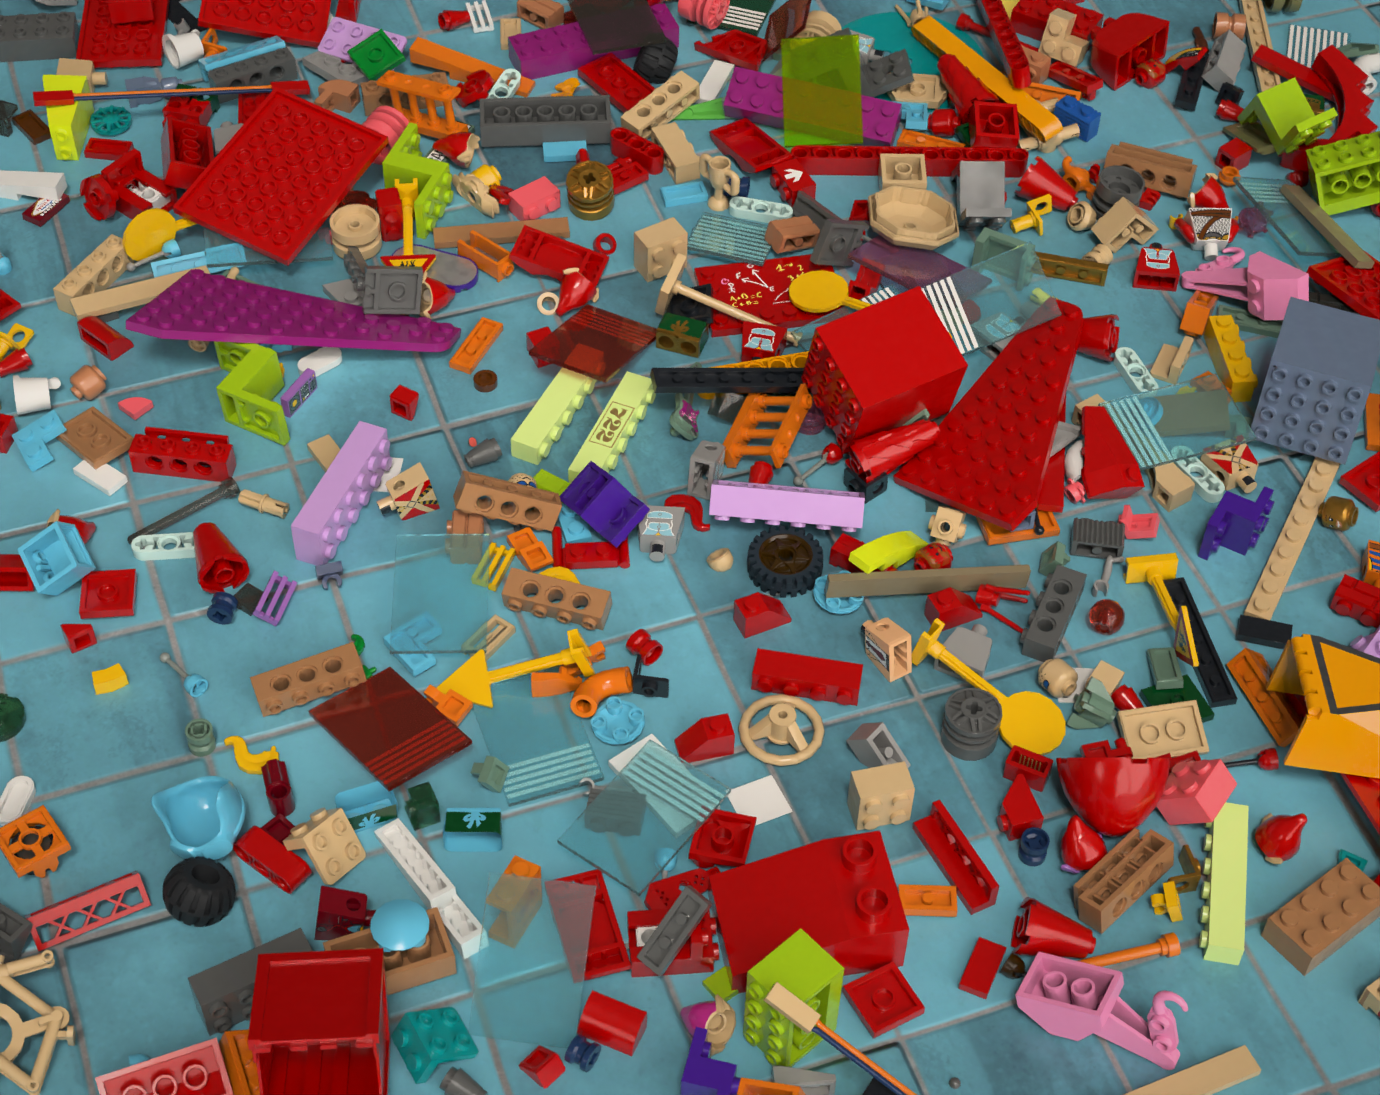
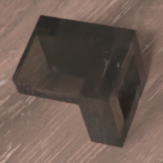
(6, 111)
(726, 406)

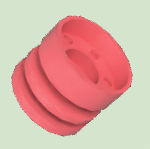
(706, 12)
(389, 123)

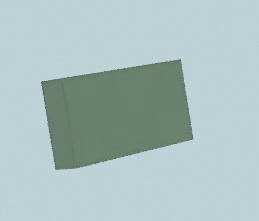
(1165, 668)

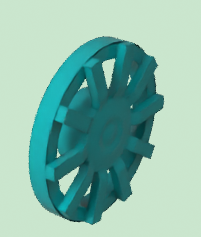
(111, 120)

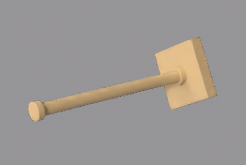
(673, 285)

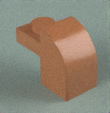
(338, 95)

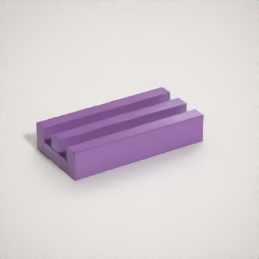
(282, 581)

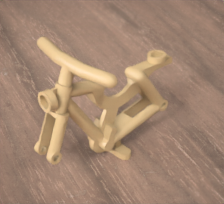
(51, 1022)

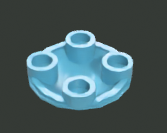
(835, 605)
(617, 721)
(400, 925)

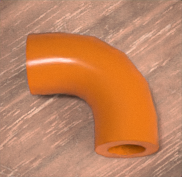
(599, 687)

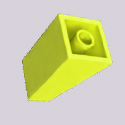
(68, 122)

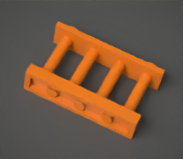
(429, 123)
(753, 413)

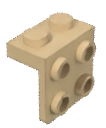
(328, 842)

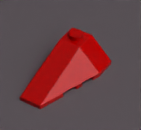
(1108, 463)

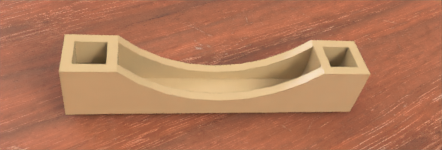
(1168, 483)

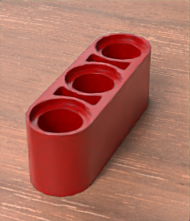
(639, 149)
(272, 859)

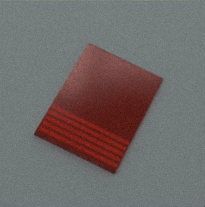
(595, 343)
(390, 728)

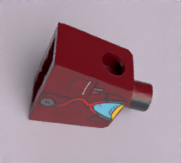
(341, 913)

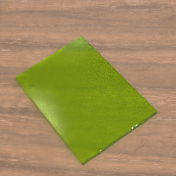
(821, 90)

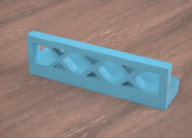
(238, 54)
(183, 263)

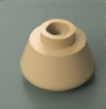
(1081, 216)

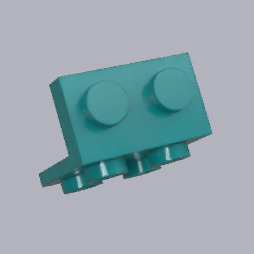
(430, 1039)

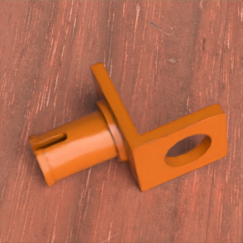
(211, 48)

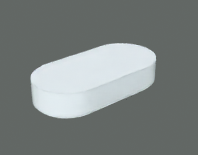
(321, 360)
(16, 799)

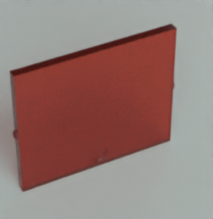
(785, 24)

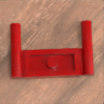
(588, 554)

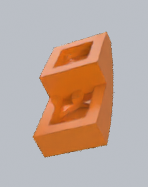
(529, 550)

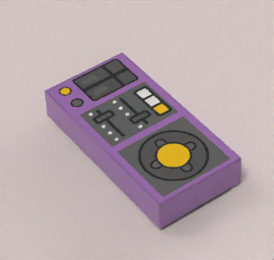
(298, 392)

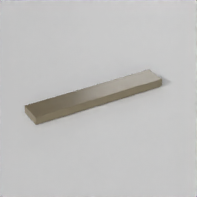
(1327, 227)

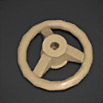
(781, 729)

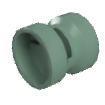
(200, 737)

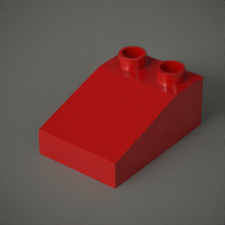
(830, 889)

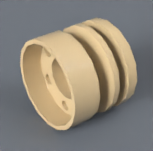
(819, 24)

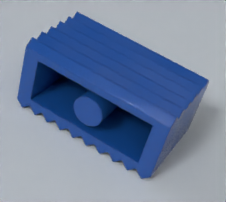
(1071, 111)

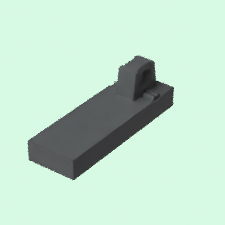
(674, 930)

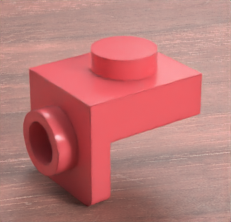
(1139, 525)

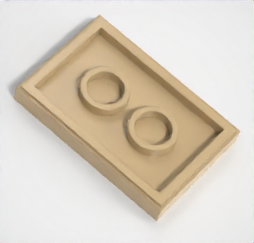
(1163, 730)

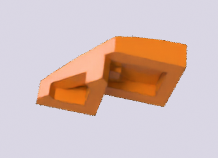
(551, 684)

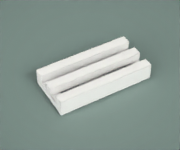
(478, 7)

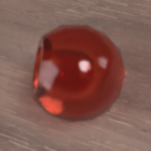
(1106, 616)

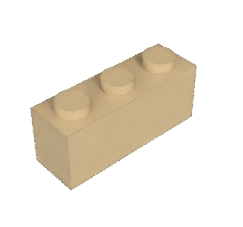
(678, 153)

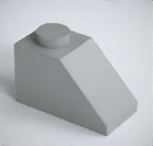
(875, 746)

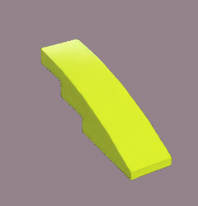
(887, 551)

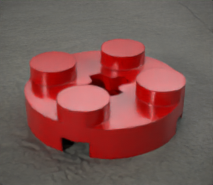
(475, 88)
(99, 197)

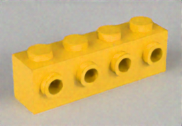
(1230, 357)

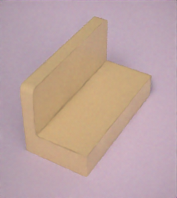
(1172, 361)

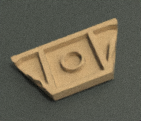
(923, 90)

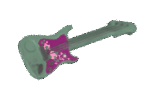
(684, 416)

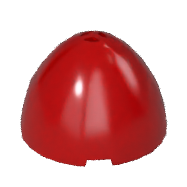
(1112, 791)

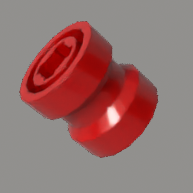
(641, 643)

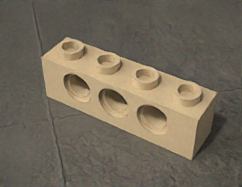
(662, 105)
(93, 273)

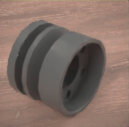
(1114, 184)
(971, 724)

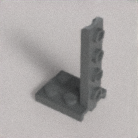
(836, 235)
(385, 287)

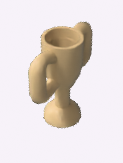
(719, 174)

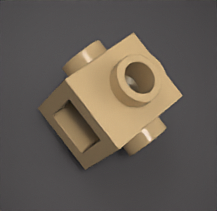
(954, 519)

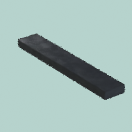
(1210, 669)

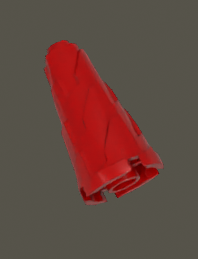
(963, 86)
(889, 448)

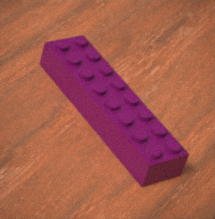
(566, 49)
(760, 100)

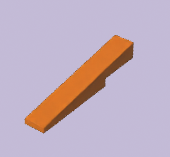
(458, 64)

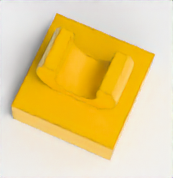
(1168, 902)

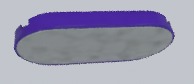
(451, 269)

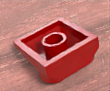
(723, 840)

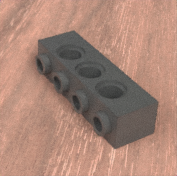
(256, 71)
(1053, 614)

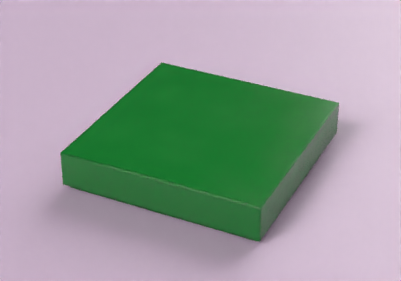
(376, 55)

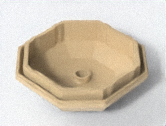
(912, 217)

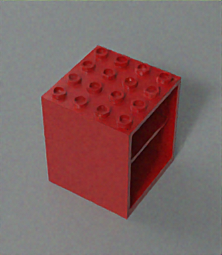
(883, 367)

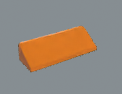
(239, 1062)

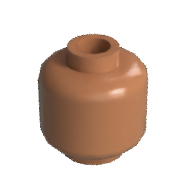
(87, 382)

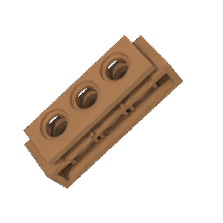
(1159, 169)
(1137, 864)

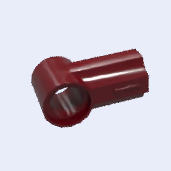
(278, 788)

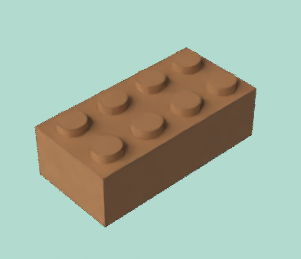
(1324, 916)
(408, 967)

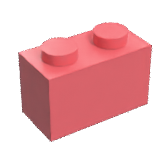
(534, 199)

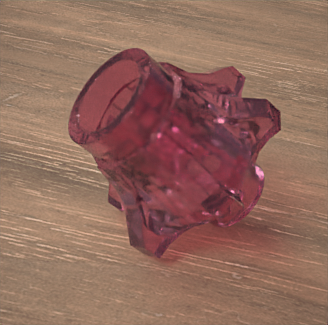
(1252, 221)

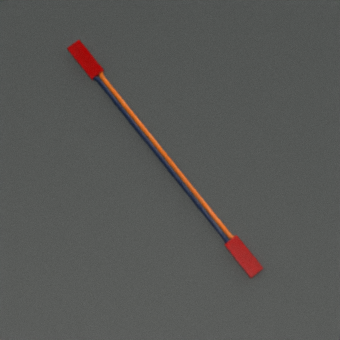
(67, 97)

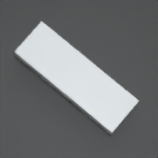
(715, 81)

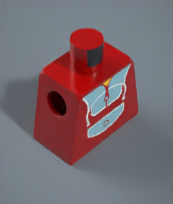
(1156, 269)
(762, 341)

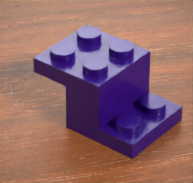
(604, 504)
(1237, 523)
(705, 1074)

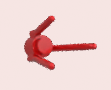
(990, 596)

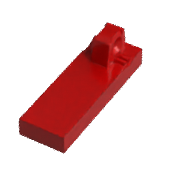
(1076, 78)

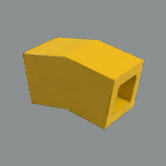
(109, 679)

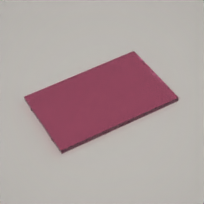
(904, 264)

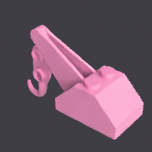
(1264, 283)
(1084, 1000)

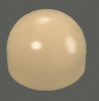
(548, 296)
(720, 560)

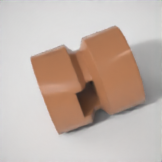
(1223, 22)

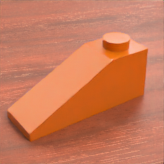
(1197, 312)

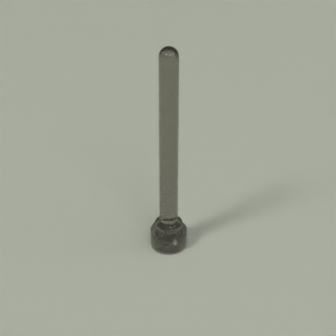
(227, 489)

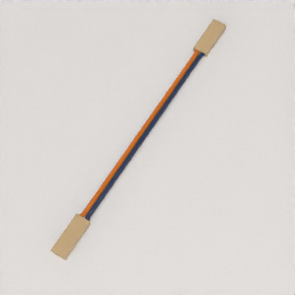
(806, 1018)

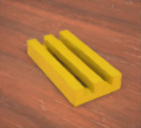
(509, 556)

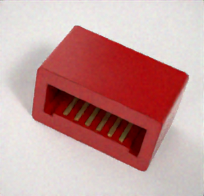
(1032, 765)

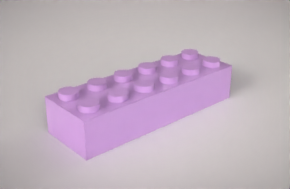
(341, 494)
(787, 504)

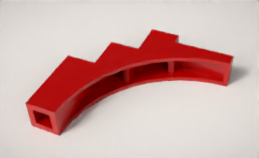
(1347, 87)

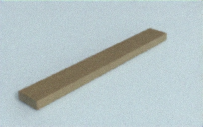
(925, 580)

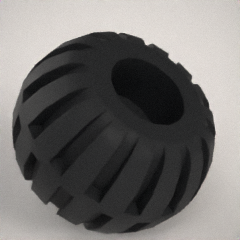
(656, 62)
(198, 891)

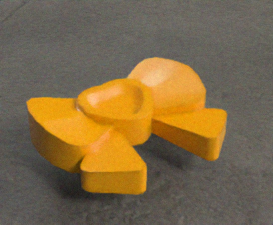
(567, 87)

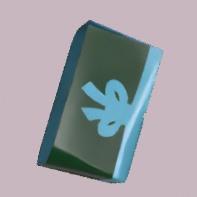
(370, 795)
(473, 830)

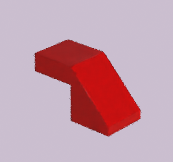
(865, 283)

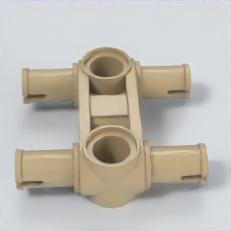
(1032, 142)

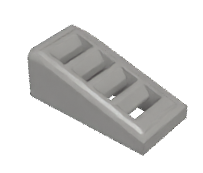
(810, 1081)

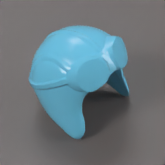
(201, 816)

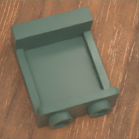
(992, 243)

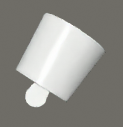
(183, 48)
(33, 393)

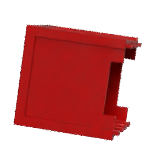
(321, 1023)

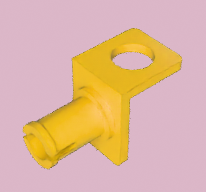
(1033, 217)
(7, 342)

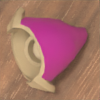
(711, 1015)

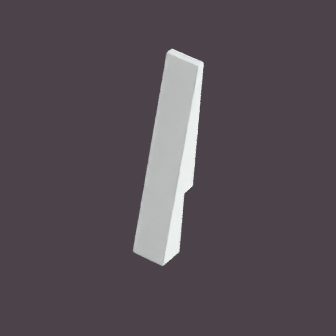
(36, 184)
(431, 886)

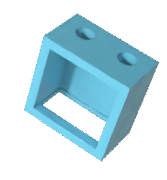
(56, 558)

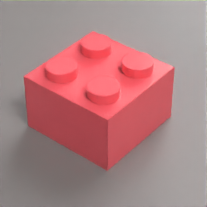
(1196, 792)

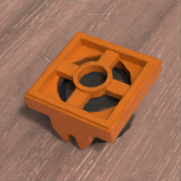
(32, 846)

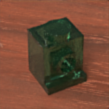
(422, 806)

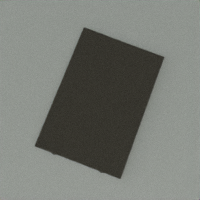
(616, 24)

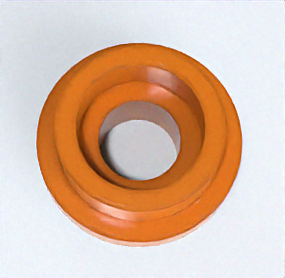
(1227, 174)

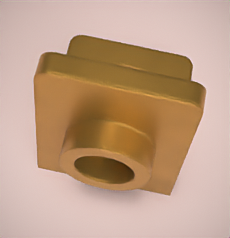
(1191, 869)

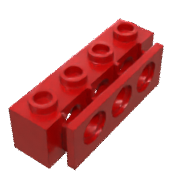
(173, 450)

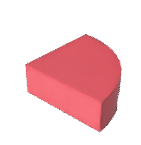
(135, 406)

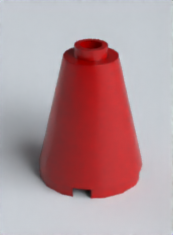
(1044, 180)
(1099, 337)
(217, 559)
(1049, 932)

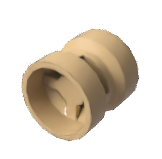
(1100, 254)

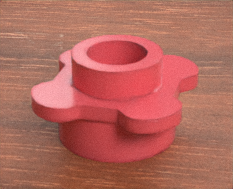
(1075, 491)

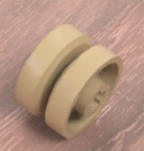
(357, 227)

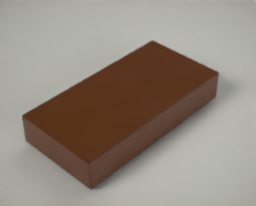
(32, 127)

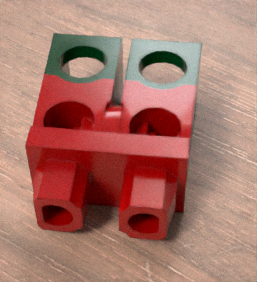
(191, 108)

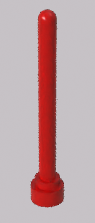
(966, 23)

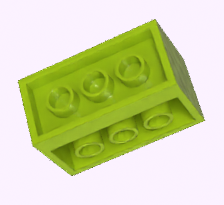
(1346, 173)
(809, 975)

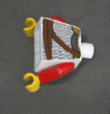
(1207, 229)

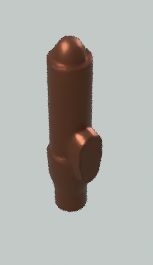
(1200, 40)

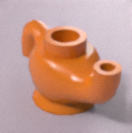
(1077, 178)

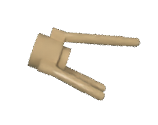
(915, 16)

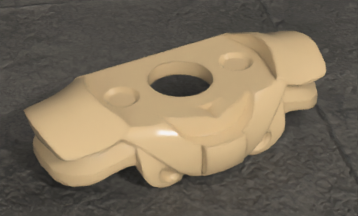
(470, 183)

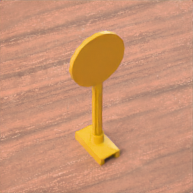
(150, 231)
(822, 292)
(1027, 717)

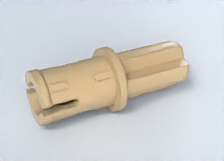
(263, 503)

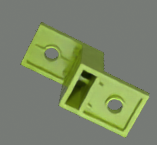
(1287, 117)
(433, 177)
(249, 389)

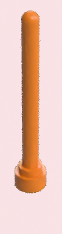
(1166, 945)

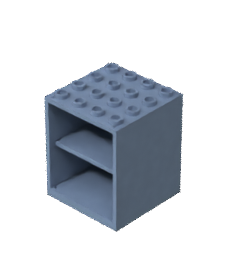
(1318, 380)

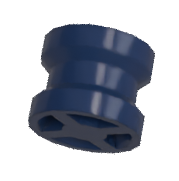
(222, 608)
(582, 1053)

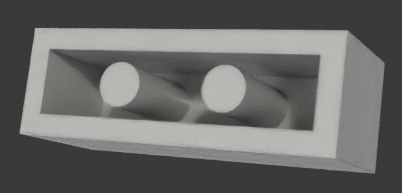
(1224, 60)

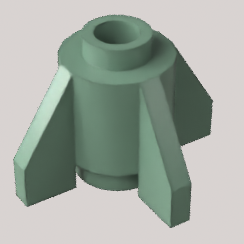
(1093, 708)

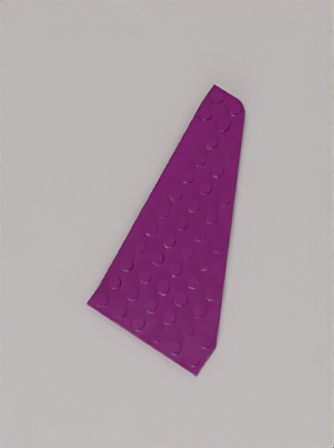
(243, 312)

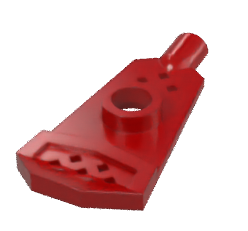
(670, 887)

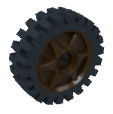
(784, 561)

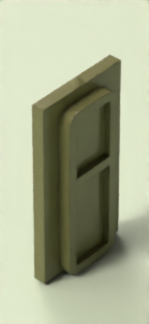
(1252, 135)

